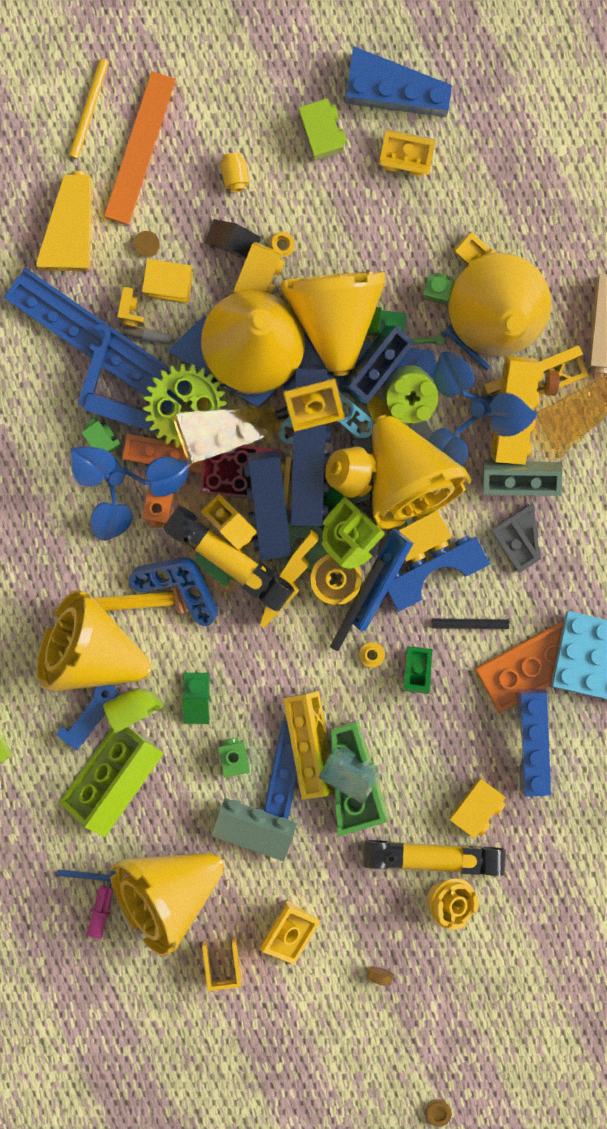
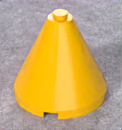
(499, 304)
(336, 313)
(252, 342)
(410, 474)
(87, 649)
(165, 894)

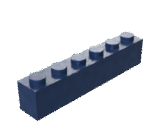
(309, 463)

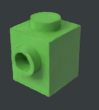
(234, 757)

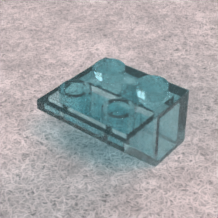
(350, 774)

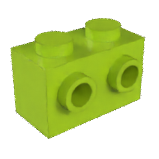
(321, 129)

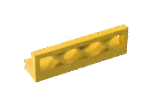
(549, 364)
(308, 743)

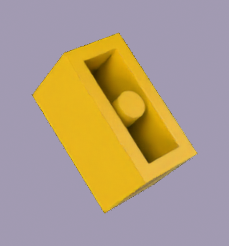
(260, 269)
(229, 522)
(426, 534)
(477, 808)

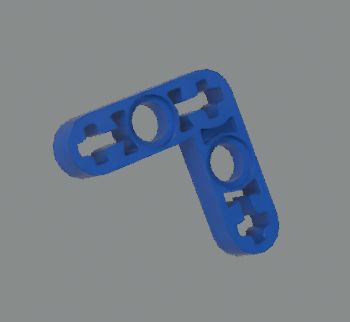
(178, 577)

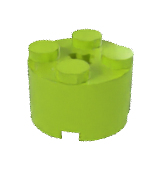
(418, 406)

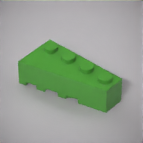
(351, 813)

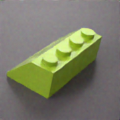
(111, 779)

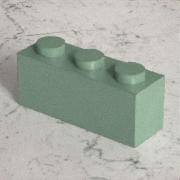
(521, 479)
(254, 829)

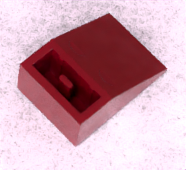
(225, 472)

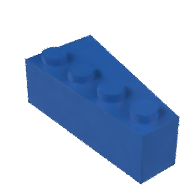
(392, 86)

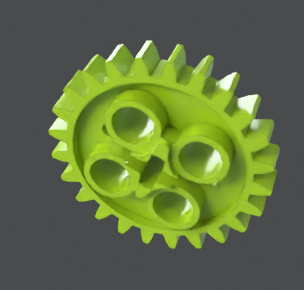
(198, 388)

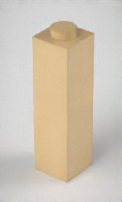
(598, 341)

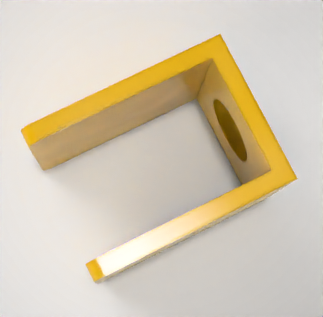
(167, 281)
(222, 984)

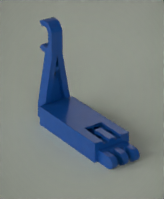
(104, 405)

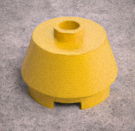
(351, 471)
(452, 903)

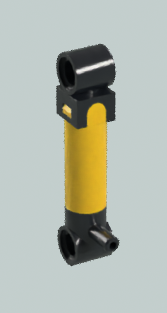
(256, 578)
(463, 859)

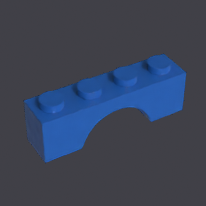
(466, 558)
(535, 761)

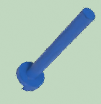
(468, 350)
(93, 876)

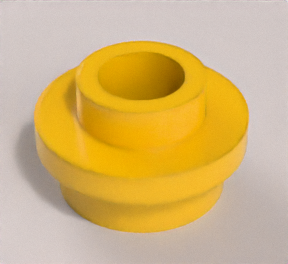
(282, 236)
(372, 646)

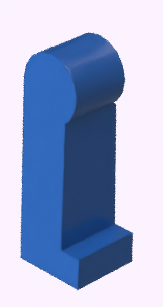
(89, 718)

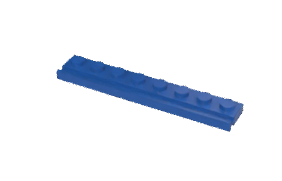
(78, 329)

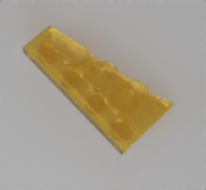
(574, 415)
(222, 430)

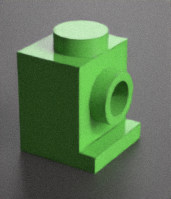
(438, 288)
(100, 436)

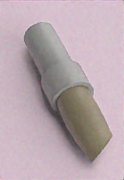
(148, 335)

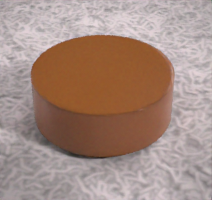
(551, 382)

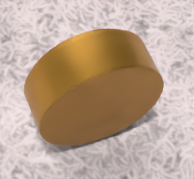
(147, 244)
(380, 976)
(438, 1113)

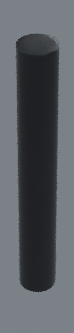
(441, 623)

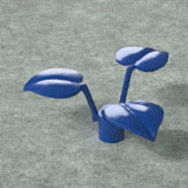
(508, 411)
(94, 464)

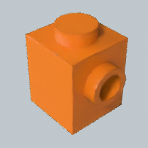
(157, 509)

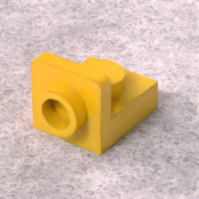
(127, 304)

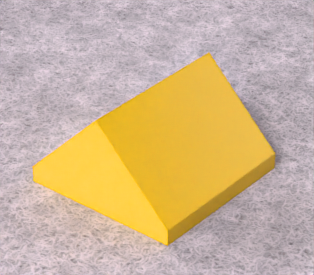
(314, 405)
(289, 933)

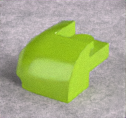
(350, 534)
(131, 707)

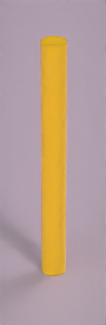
(88, 108)

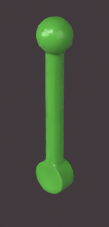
(438, 340)

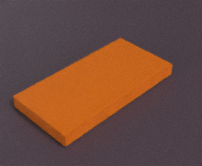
(521, 667)

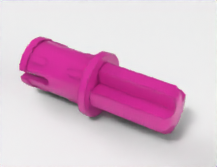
(100, 912)

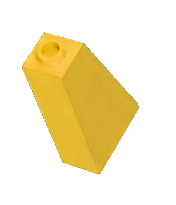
(69, 229)

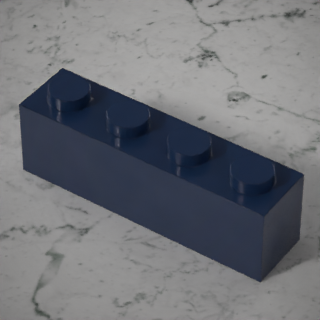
(269, 504)

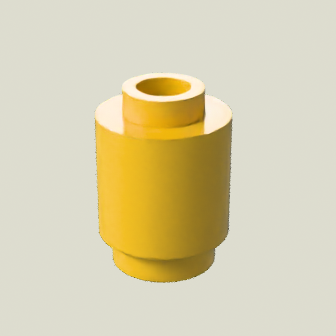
(234, 172)

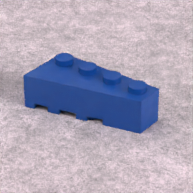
(189, 351)

